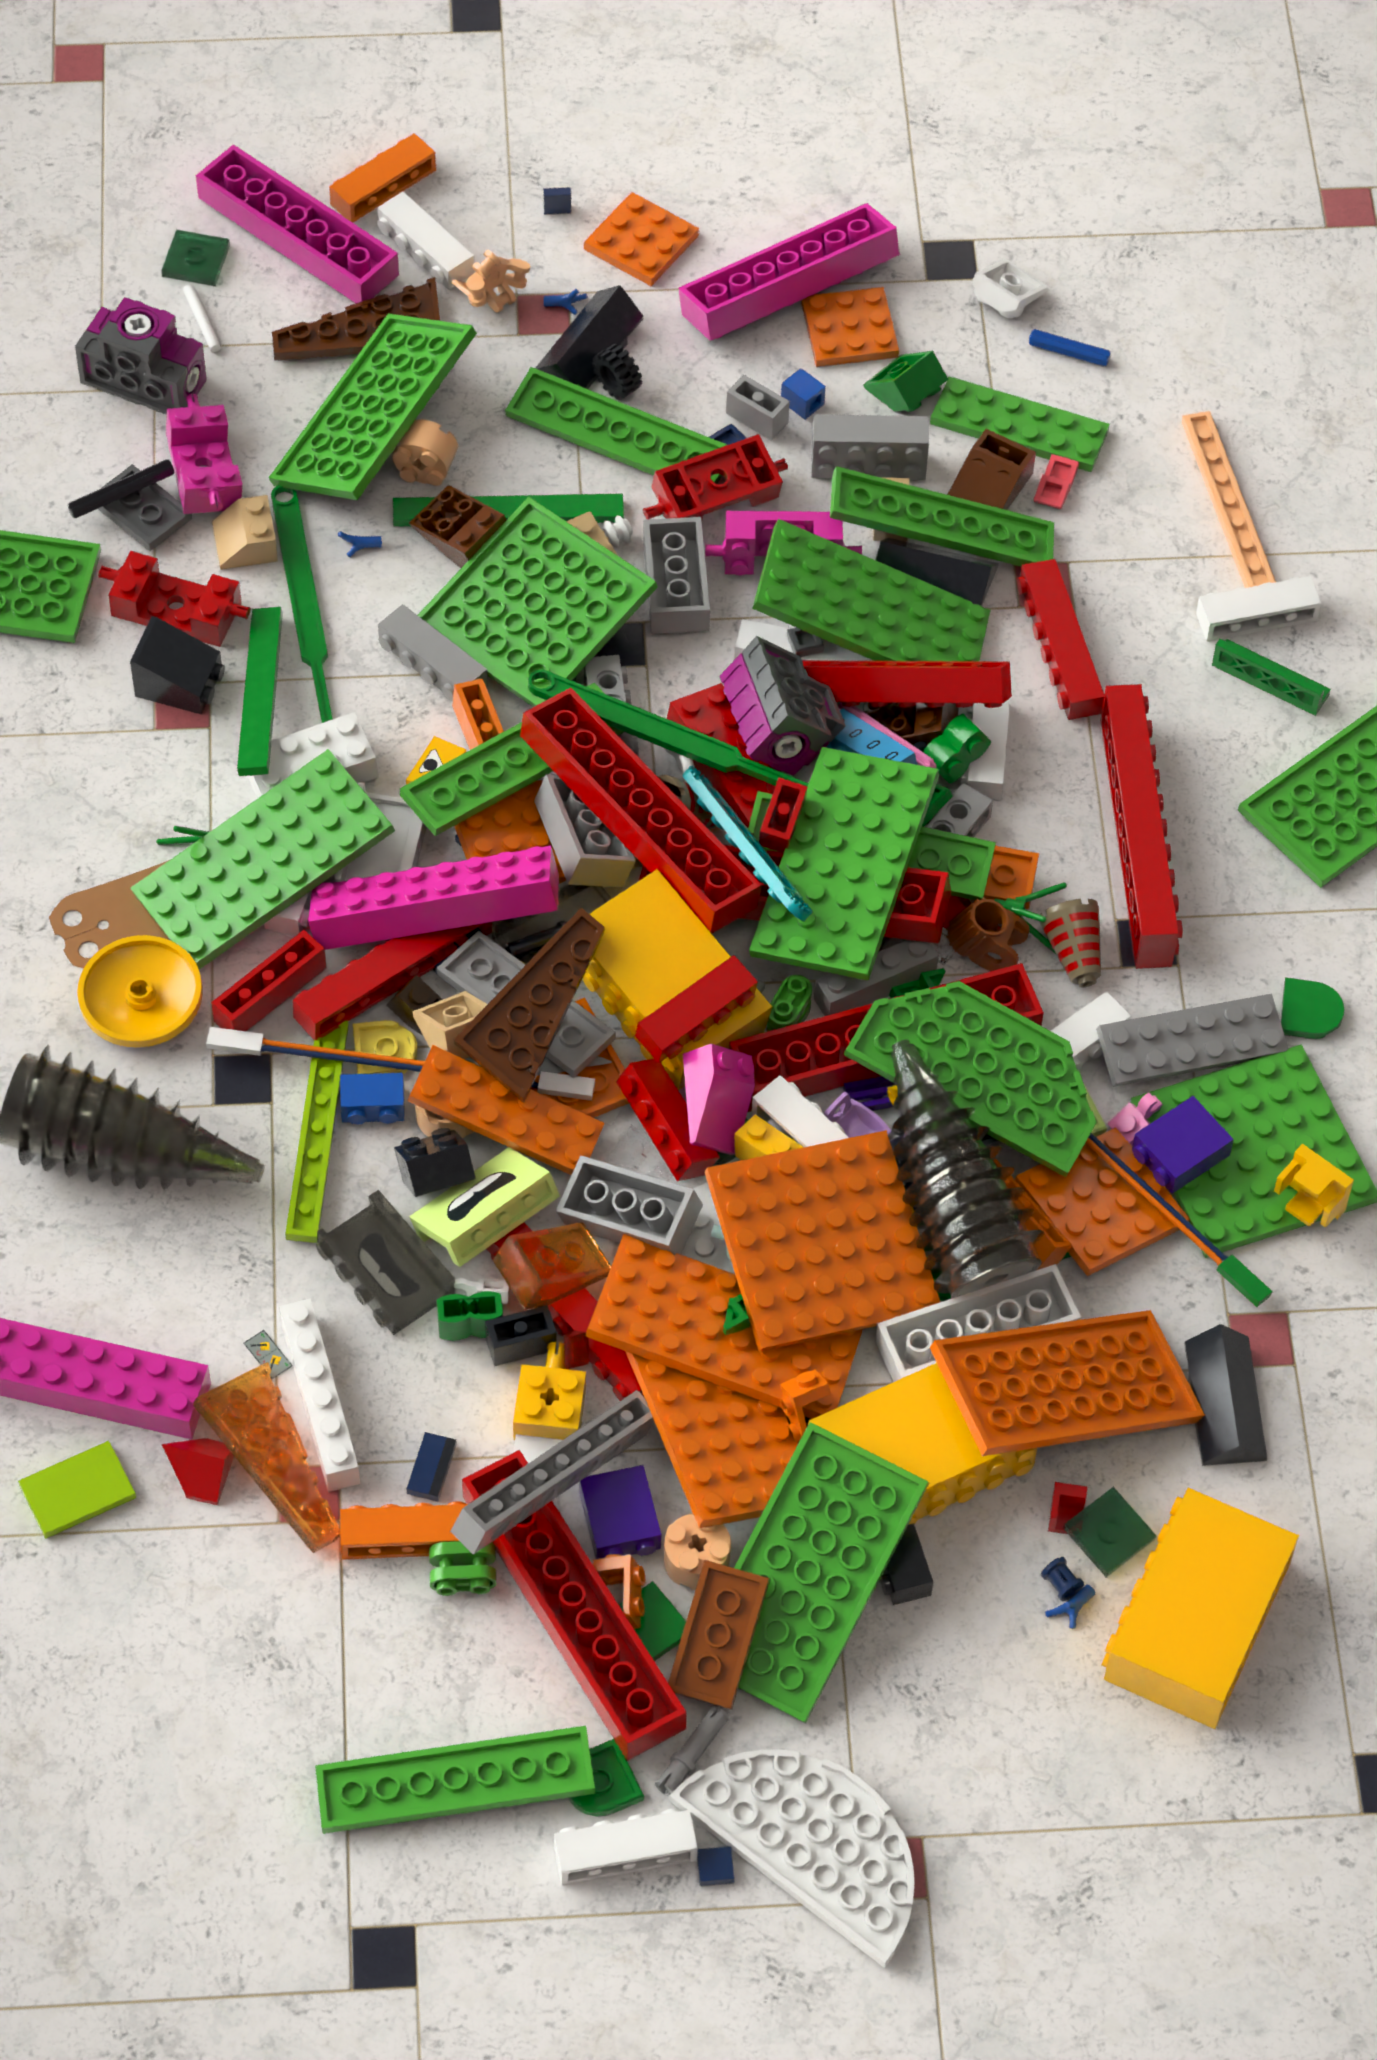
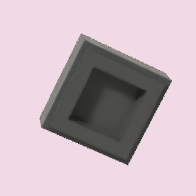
(804, 642)

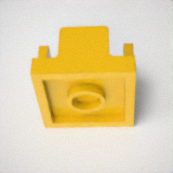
(1318, 1187)

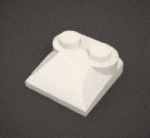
(1007, 288)

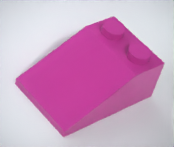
(717, 1095)

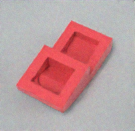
(1056, 481)

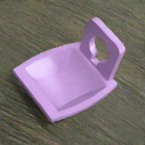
(855, 1117)

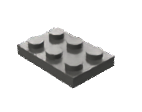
(146, 514)

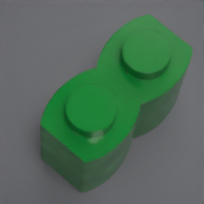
(957, 748)
(466, 1316)

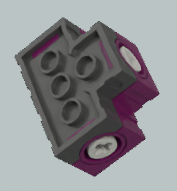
(140, 357)
(779, 707)

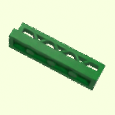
(1269, 676)

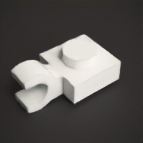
(484, 1284)

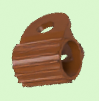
(977, 933)

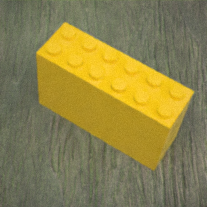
(654, 953)
(924, 1433)
(1198, 1607)

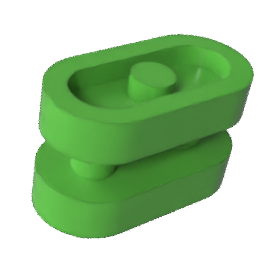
(790, 1003)
(460, 1569)

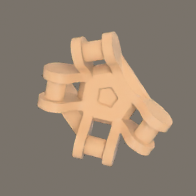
(492, 274)

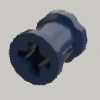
(1067, 1584)

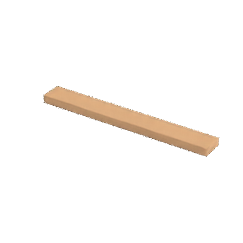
(1227, 499)

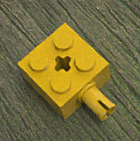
(549, 1398)

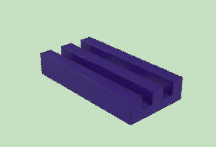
(870, 1088)

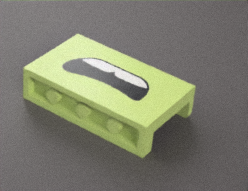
(486, 1208)

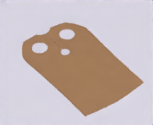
(106, 902)

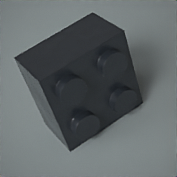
(434, 1162)

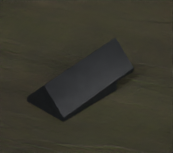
(601, 323)
(947, 570)
(1227, 1392)

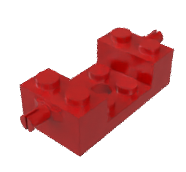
(687, 486)
(145, 592)

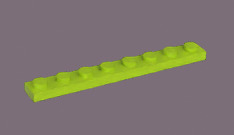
(315, 1141)

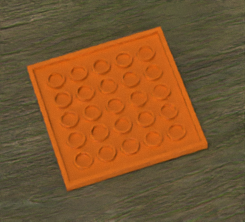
(821, 1240)

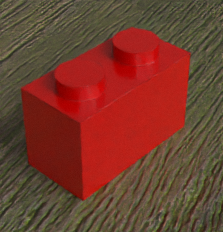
(782, 815)

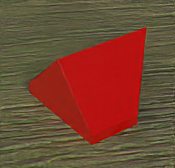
(200, 1467)

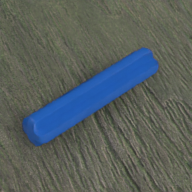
(1069, 347)

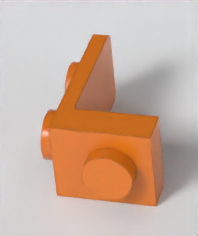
(799, 1392)
(624, 1569)

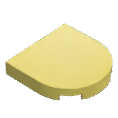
(385, 1039)

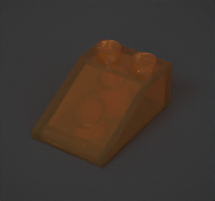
(551, 1264)

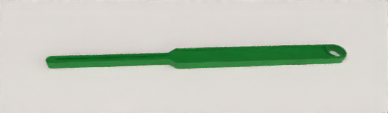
(302, 592)
(659, 730)

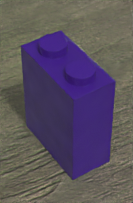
(1182, 1144)
(620, 1513)

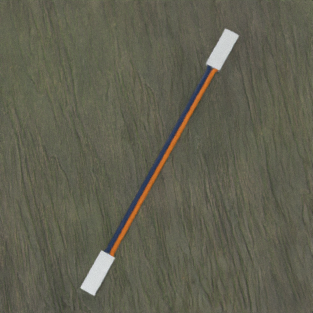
(252, 1044)

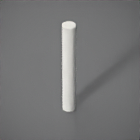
(202, 318)

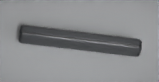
(120, 488)

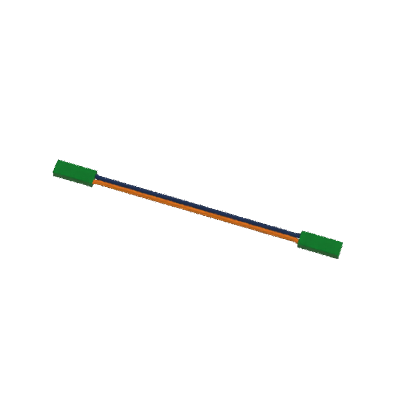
(1230, 1268)

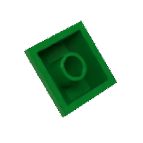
(907, 381)

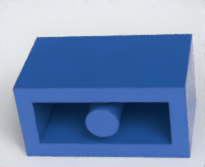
(372, 1098)

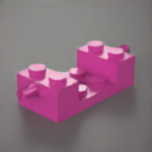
(196, 439)
(751, 531)

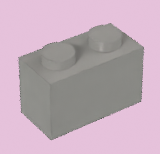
(757, 407)

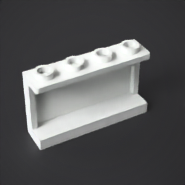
(397, 851)

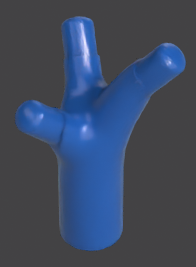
(564, 300)
(361, 542)
(1073, 1605)

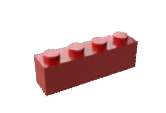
(269, 983)
(697, 1009)
(664, 1118)

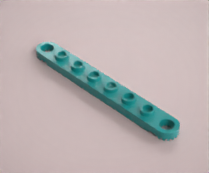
(751, 850)

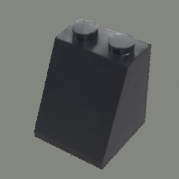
(175, 668)

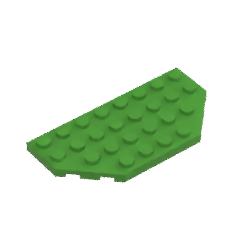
(995, 1059)

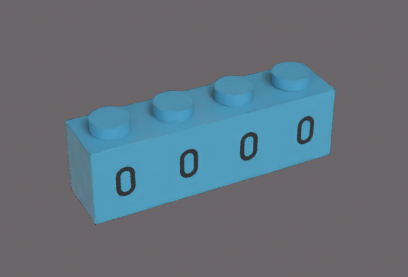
(866, 740)

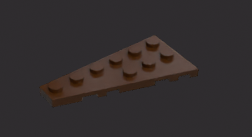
(351, 329)
(524, 1017)

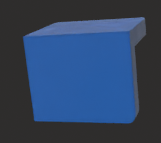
(804, 393)

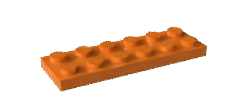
(482, 1104)

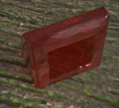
(576, 1349)

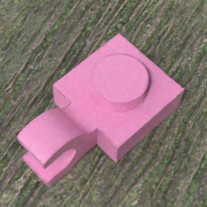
(1133, 1118)

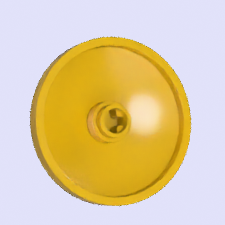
(140, 991)

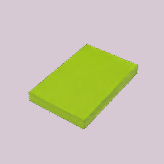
(77, 1489)

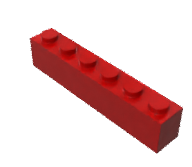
(1060, 639)

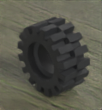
(617, 371)

